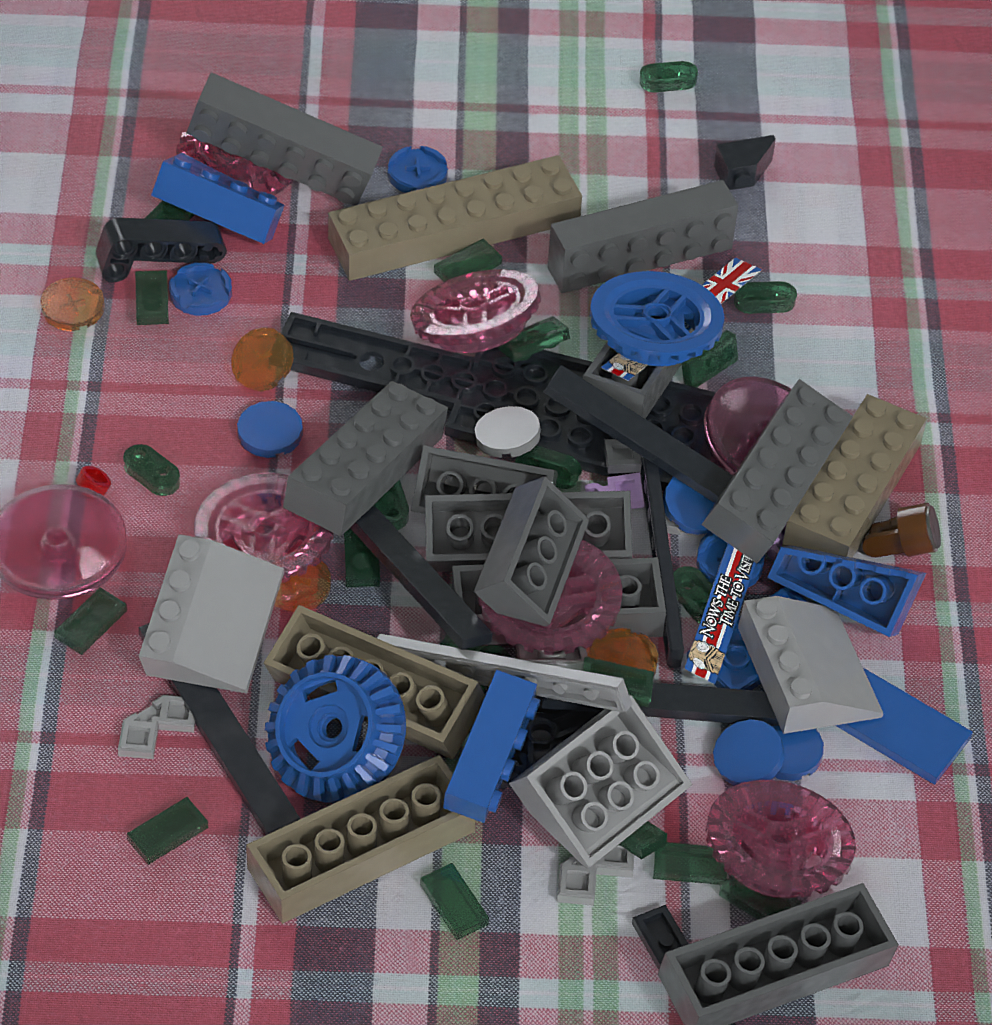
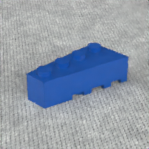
(217, 198)
(857, 588)
(491, 747)

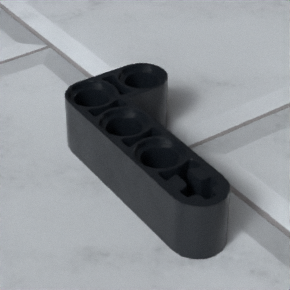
(156, 241)

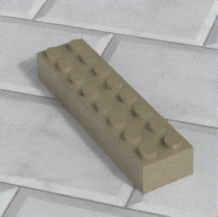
(452, 217)

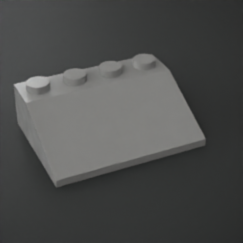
(210, 615)
(806, 664)
(602, 783)

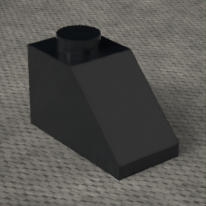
(744, 161)

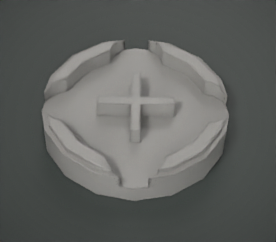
(507, 431)

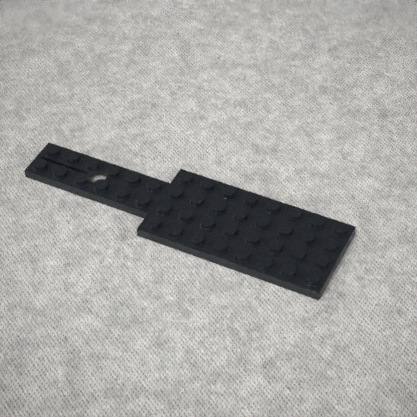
(482, 384)

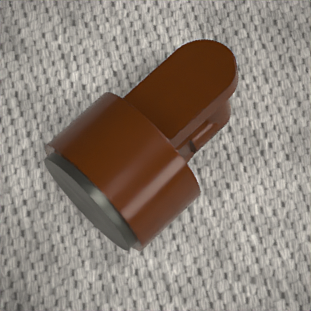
(910, 532)

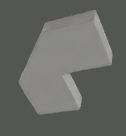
(141, 730)
(578, 883)

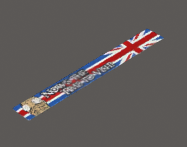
(721, 284)
(720, 615)

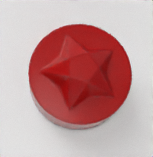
(93, 479)

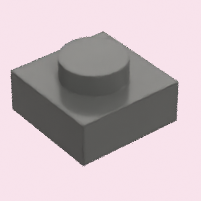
(621, 458)

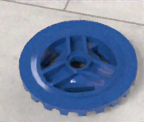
(624, 309)
(340, 770)

